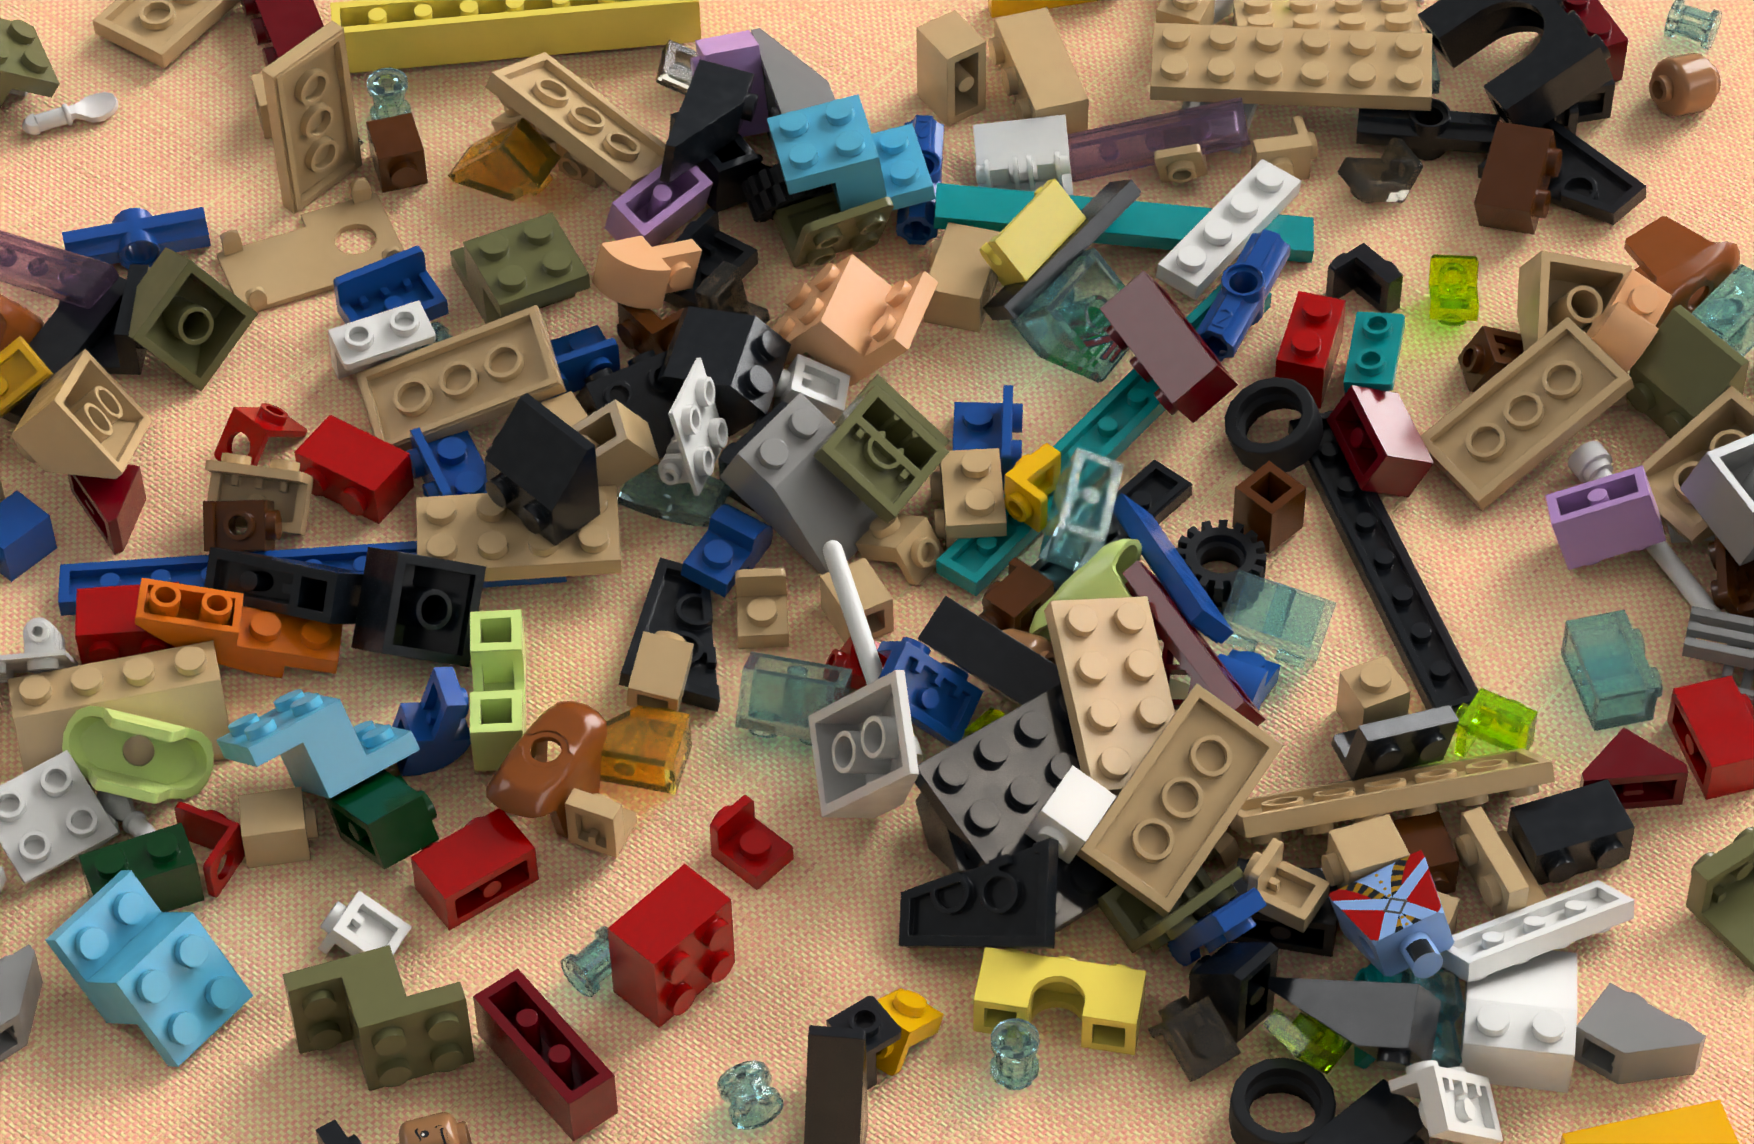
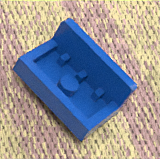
(388, 285)

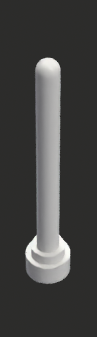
(1594, 462)
(855, 617)

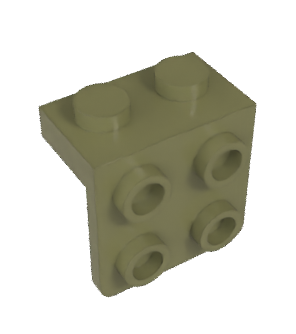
(818, 230)
(1724, 895)
(1142, 925)

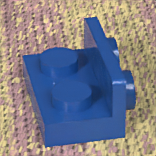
(584, 354)
(990, 426)
(447, 464)
(937, 692)

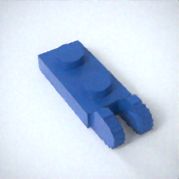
(1217, 927)

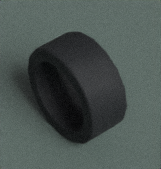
(1265, 397)
(1279, 1076)

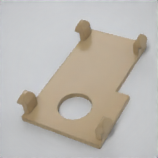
(306, 259)

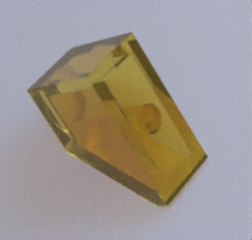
(507, 163)
(647, 749)

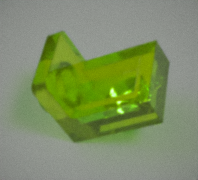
(1453, 289)
(1495, 721)

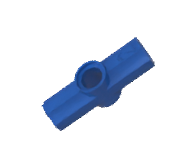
(917, 221)
(139, 236)
(1244, 293)

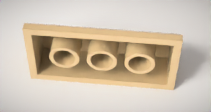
(164, 685)

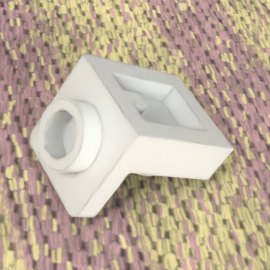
(817, 382)
(362, 926)

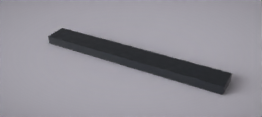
(1390, 578)

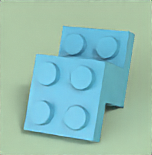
(837, 148)
(316, 743)
(149, 968)

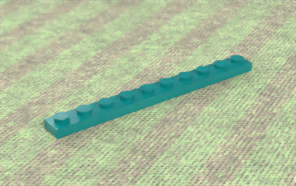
(1104, 431)

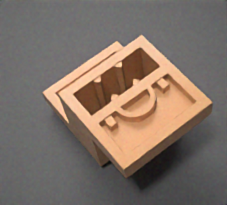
(854, 317)

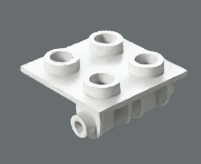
(1023, 153)
(697, 432)
(42, 651)
(50, 817)

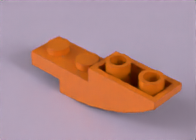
(242, 636)

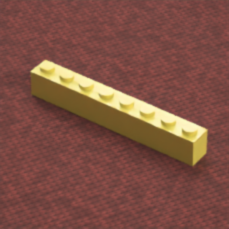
(467, 31)

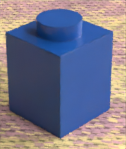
(24, 535)

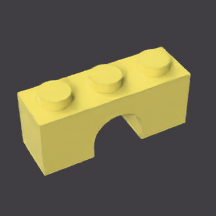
(1101, 995)

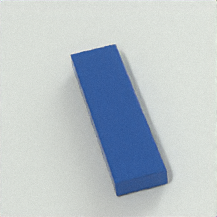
(1172, 570)

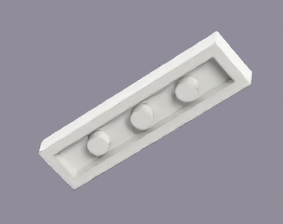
(1227, 228)
(1536, 930)

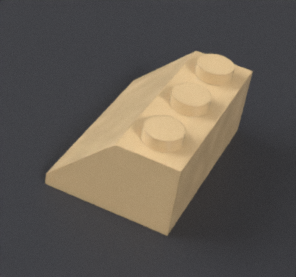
(81, 422)

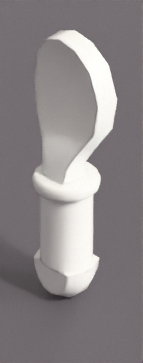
(91, 108)
(123, 810)

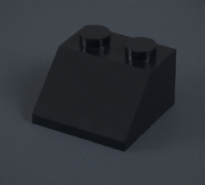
(737, 354)
(543, 472)
(417, 606)

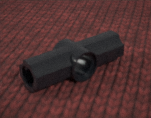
(1428, 131)

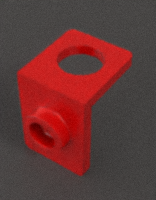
(258, 426)
(217, 833)

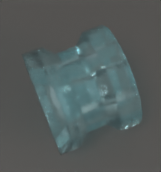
(750, 1095)

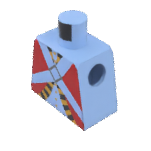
(1396, 918)

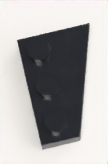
(1589, 180)
(684, 609)
(989, 906)

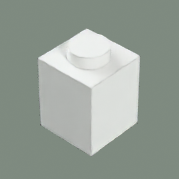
(1071, 813)

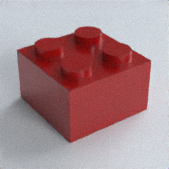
(672, 946)

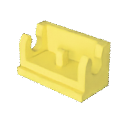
(1033, 234)

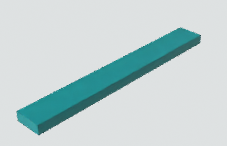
(1138, 226)

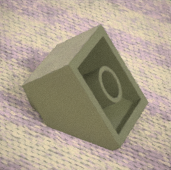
(187, 318)
(1684, 371)

